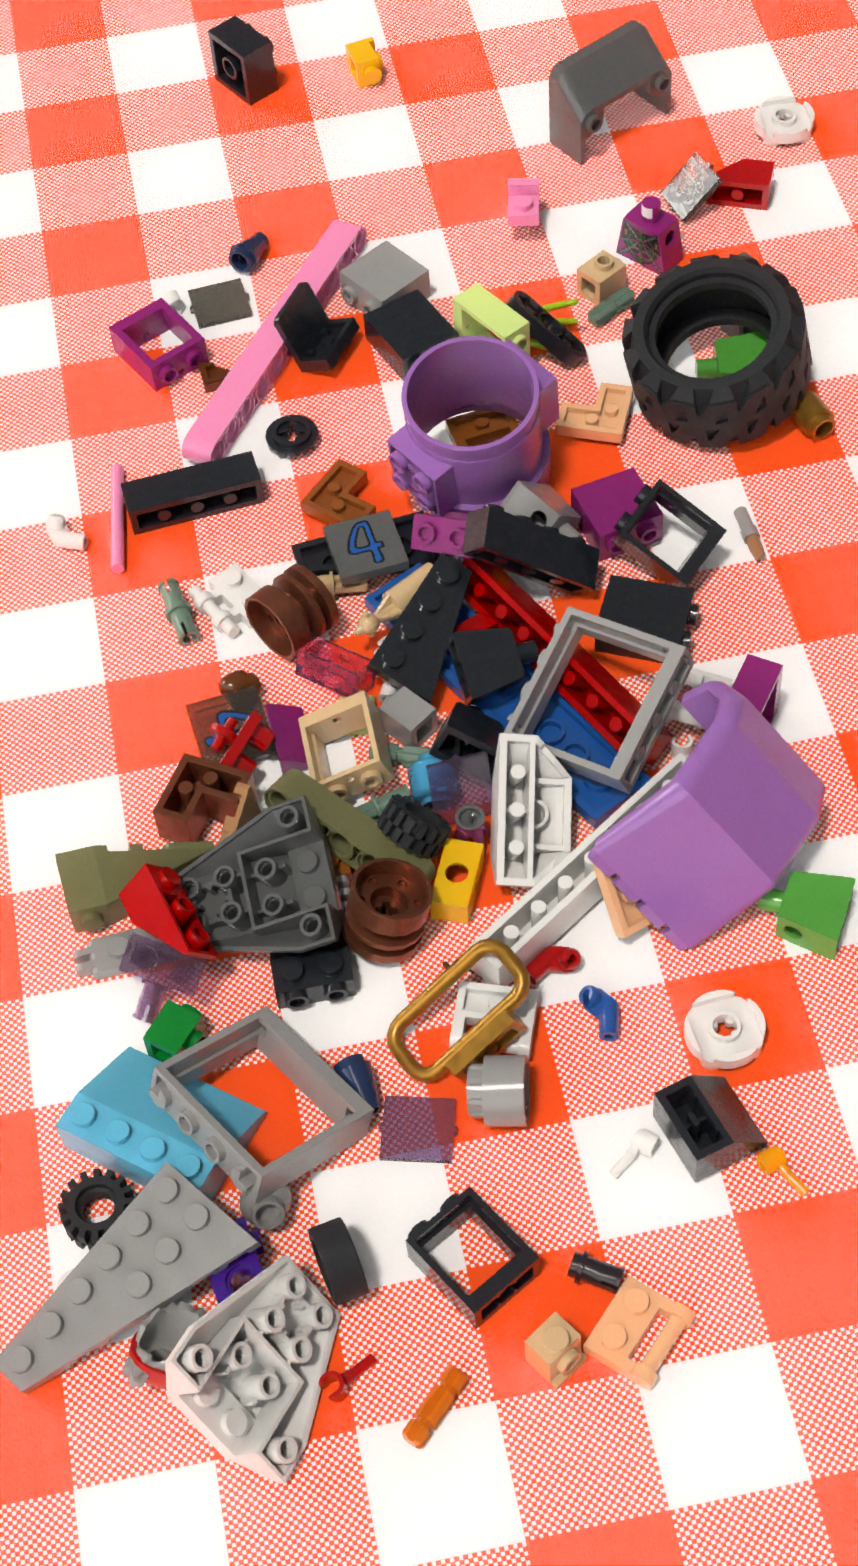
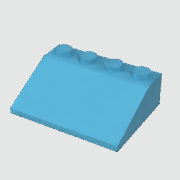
(127, 1133)

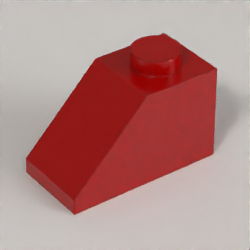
(745, 185)

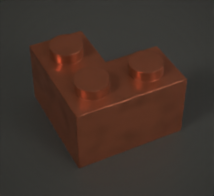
(195, 794)

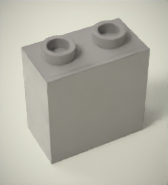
(382, 277)

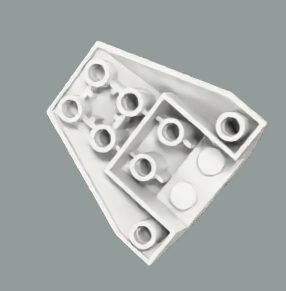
(255, 1369)

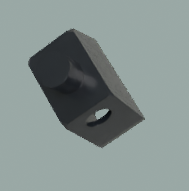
(489, 661)
(466, 733)

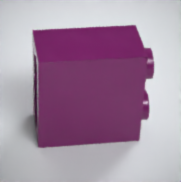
(603, 504)

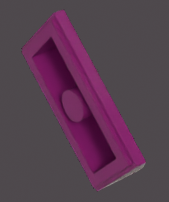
(287, 739)

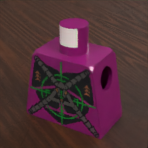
(651, 236)

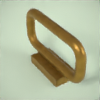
(486, 1037)

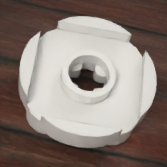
(795, 128)
(718, 1050)

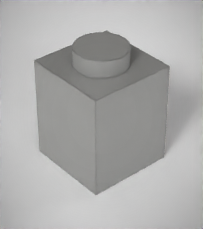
(408, 717)

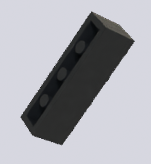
(193, 492)
(530, 550)

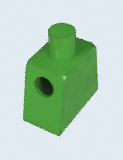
(730, 355)
(811, 910)

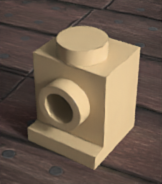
(555, 1350)

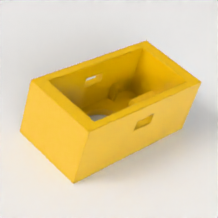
(456, 899)

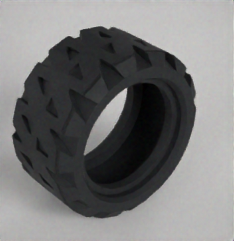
(708, 295)

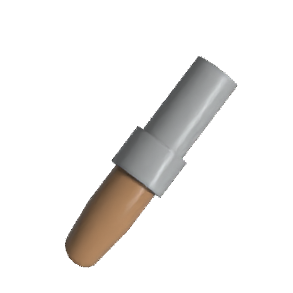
(749, 532)

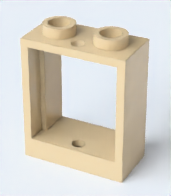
(321, 727)

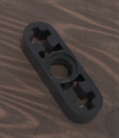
(548, 330)

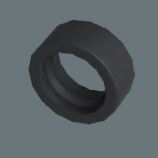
(338, 1261)

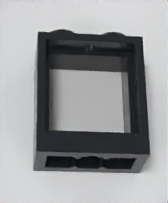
(684, 511)
(500, 1286)

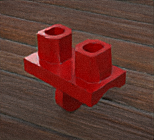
(251, 732)

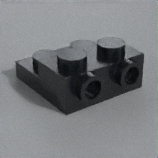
(313, 975)

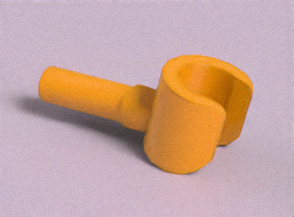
(775, 1159)

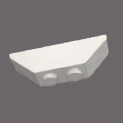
(528, 811)

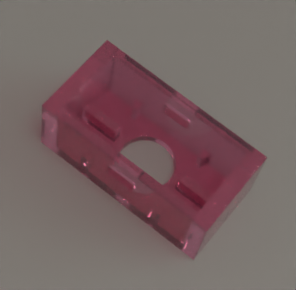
(322, 664)

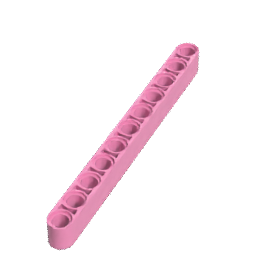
(266, 352)

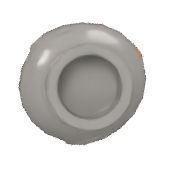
(268, 1212)

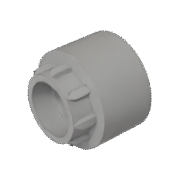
(500, 1090)

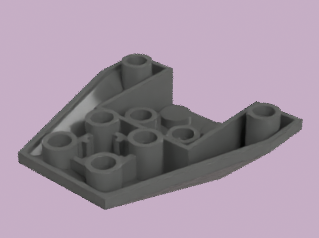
(268, 885)

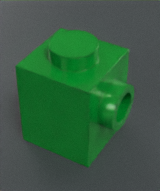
(174, 1031)

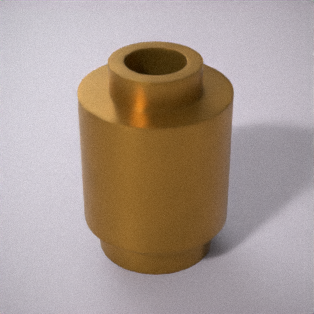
(814, 416)

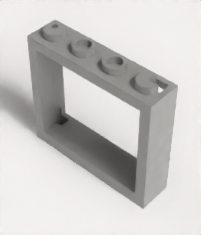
(651, 715)
(298, 1063)

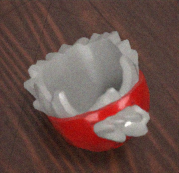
(155, 1342)

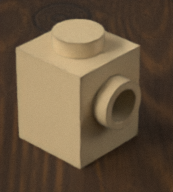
(600, 277)

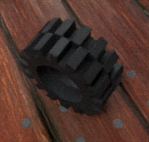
(414, 826)
(82, 1194)

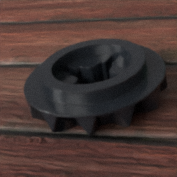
(280, 431)

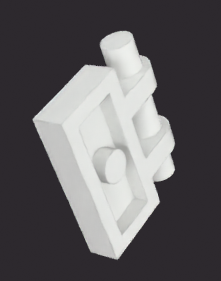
(227, 587)

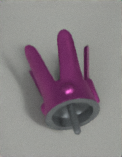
(471, 824)

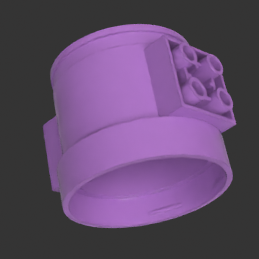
(463, 378)

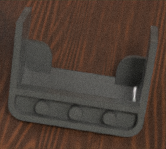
(599, 76)

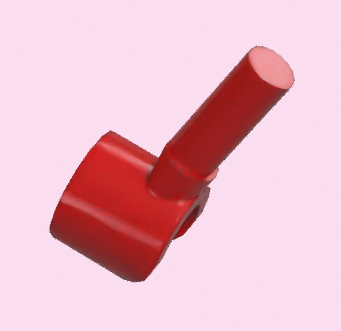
(345, 1378)

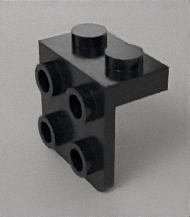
(310, 334)

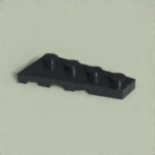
(317, 557)
(418, 640)

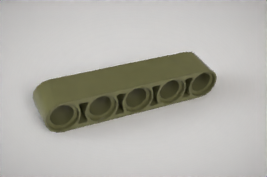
(348, 831)

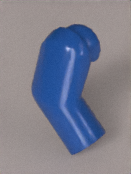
(604, 1009)

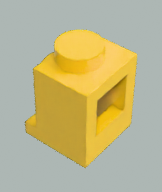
(364, 62)

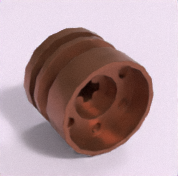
(291, 611)
(387, 910)

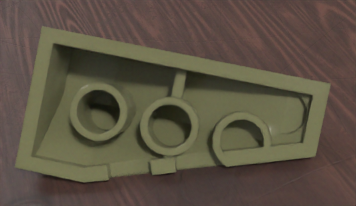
(96, 876)

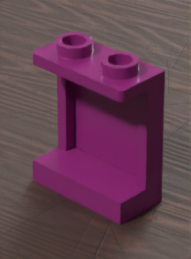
(439, 533)

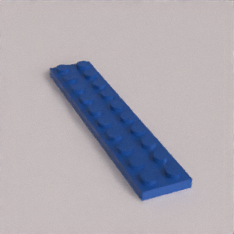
(558, 727)

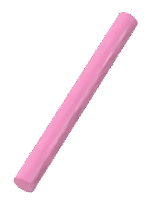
(117, 519)

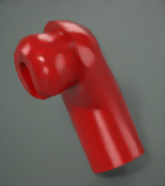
(553, 959)

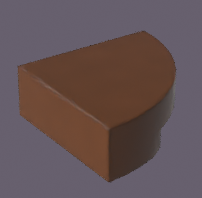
(211, 376)

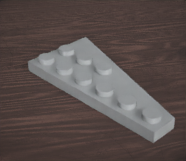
(140, 1264)

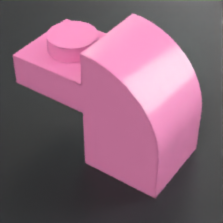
(523, 202)

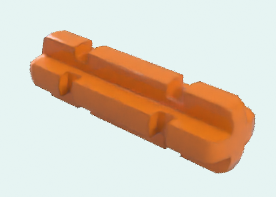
(434, 1407)

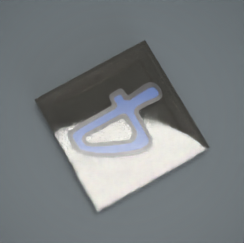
(217, 710)

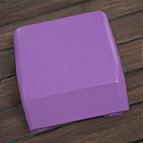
(718, 827)

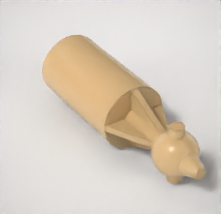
(393, 602)

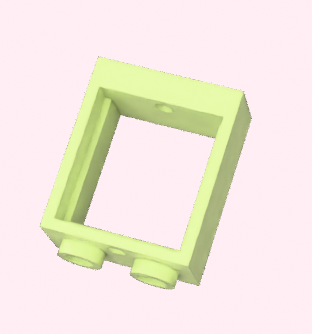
(486, 312)

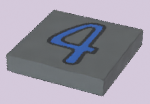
(366, 547)

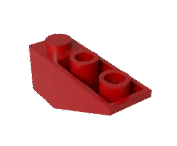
(162, 908)

